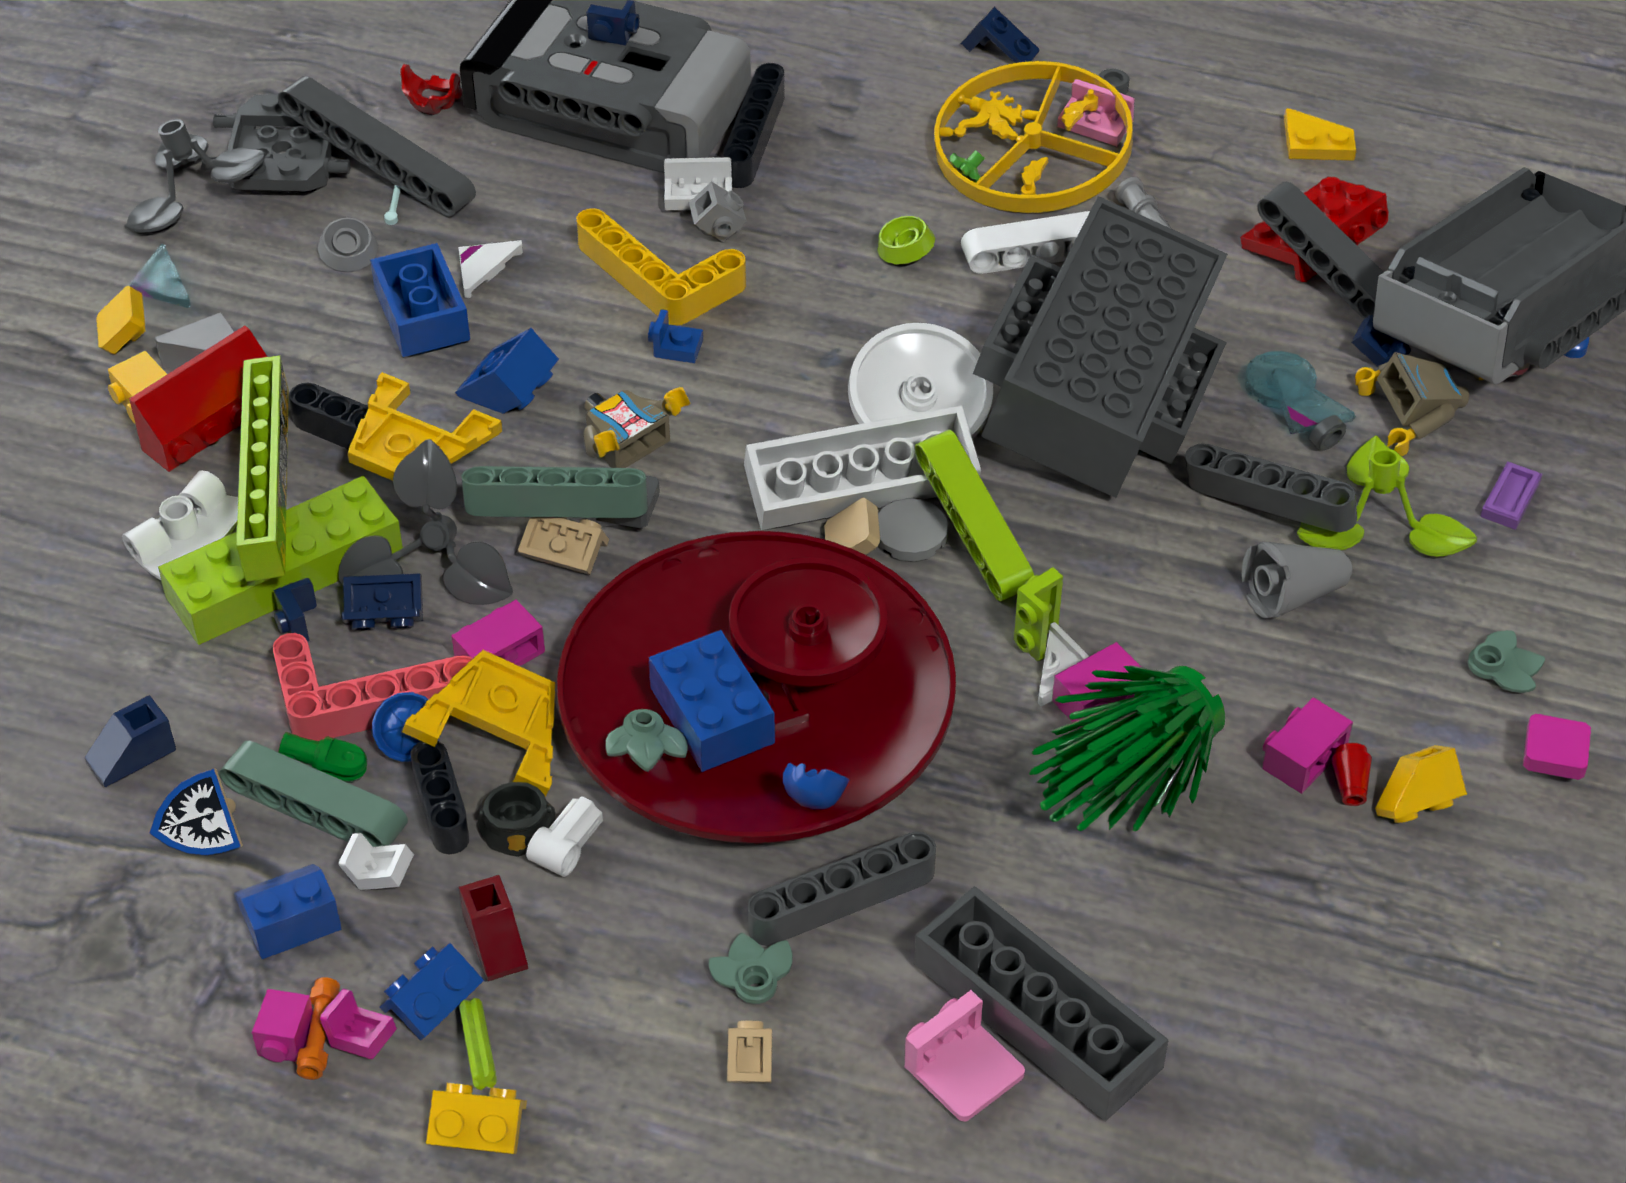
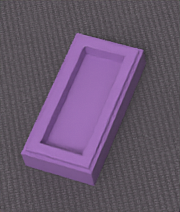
(1511, 495)

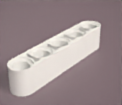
(1011, 244)

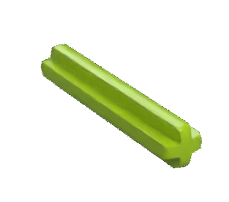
(478, 1044)

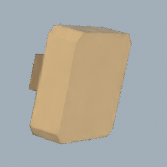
(855, 527)

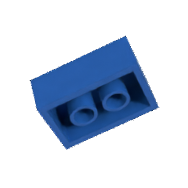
(420, 300)
(712, 700)

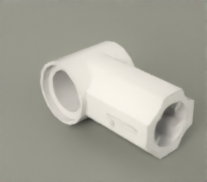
(561, 844)

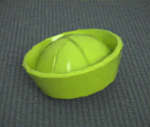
(905, 240)

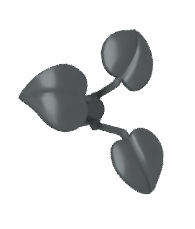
(179, 148)
(429, 481)

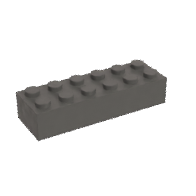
(1041, 1002)

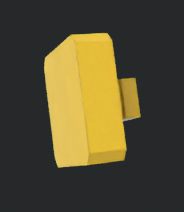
(121, 320)

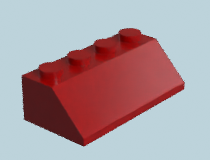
(195, 401)

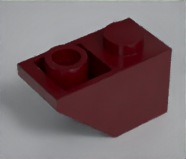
(493, 927)

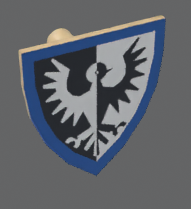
(197, 817)

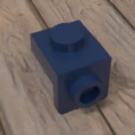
(612, 24)
(1377, 345)
(291, 603)

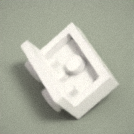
(690, 176)

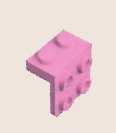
(960, 1058)

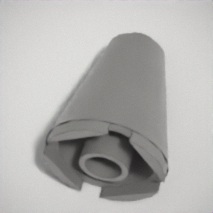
(1291, 575)

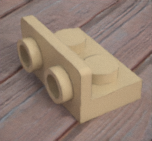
(563, 542)

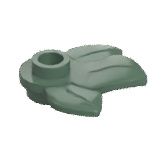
(1505, 662)
(646, 739)
(751, 965)

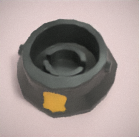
(513, 816)

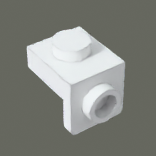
(374, 866)

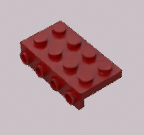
(1349, 206)

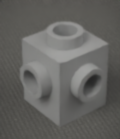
(717, 212)

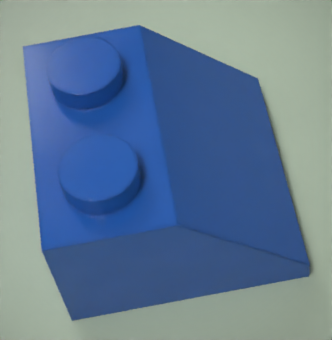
(510, 373)
(289, 910)

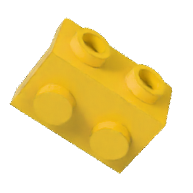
(475, 1120)

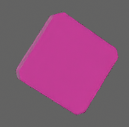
(1557, 746)

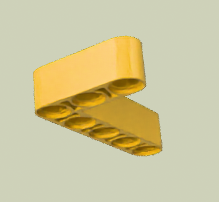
(651, 279)

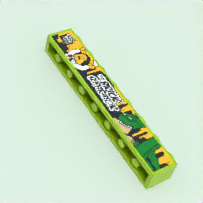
(263, 469)

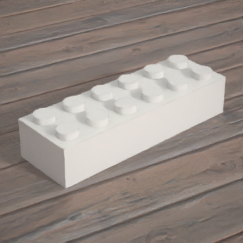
(833, 468)

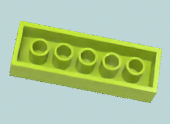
(210, 585)

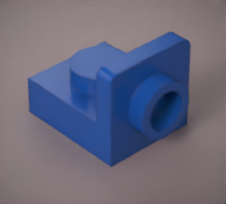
(674, 341)

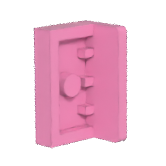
(1104, 122)

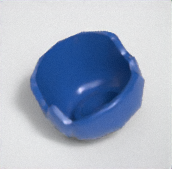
(813, 789)

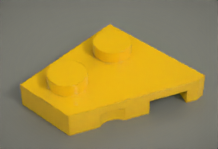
(1317, 138)

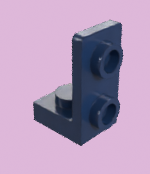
(1003, 34)

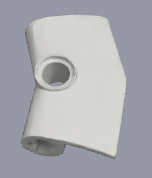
(185, 523)

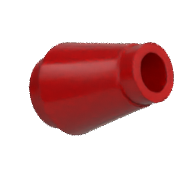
(1352, 772)

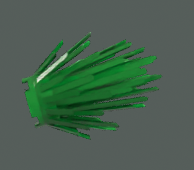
(1132, 741)

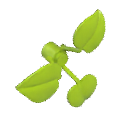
(1383, 470)

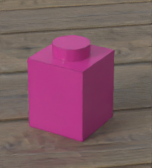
(282, 1025)

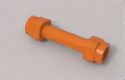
(312, 1058)

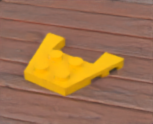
(390, 435)
(501, 702)

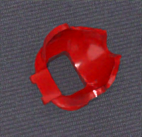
(414, 86)

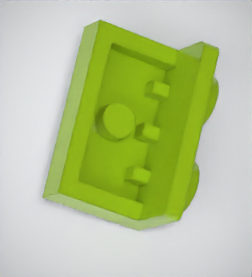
(1035, 610)

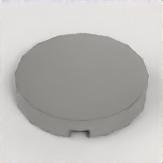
(912, 529)

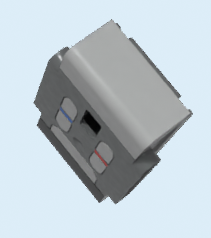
(629, 103)
(1509, 277)

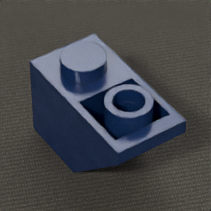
(130, 741)

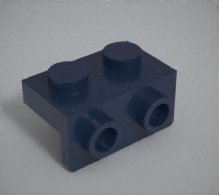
(382, 600)

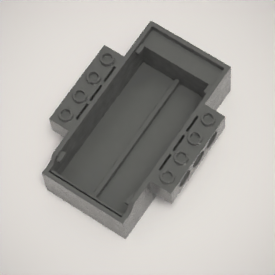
(1104, 349)

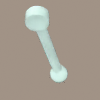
(391, 216)

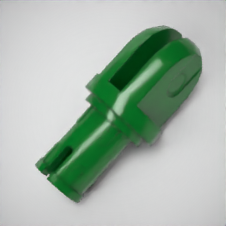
(329, 755)

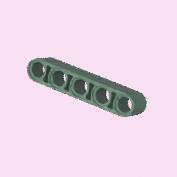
(555, 492)
(311, 795)

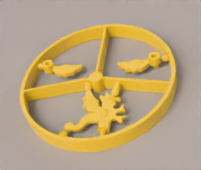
(998, 114)

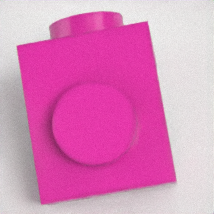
(355, 1028)

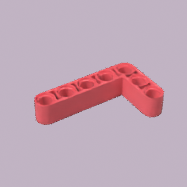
(349, 704)

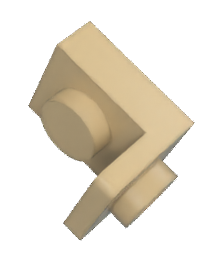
(749, 1053)

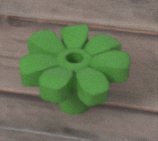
(969, 165)

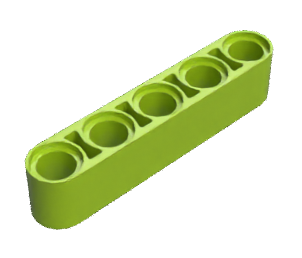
(974, 514)

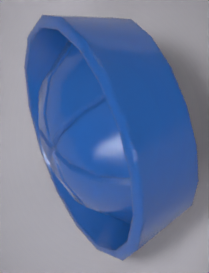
(389, 722)

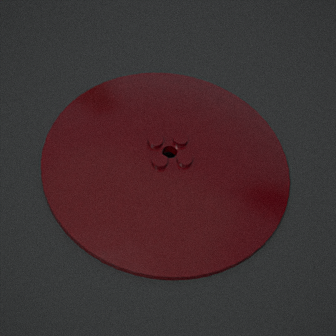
(869, 727)

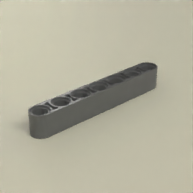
(377, 146)

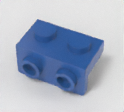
(433, 990)

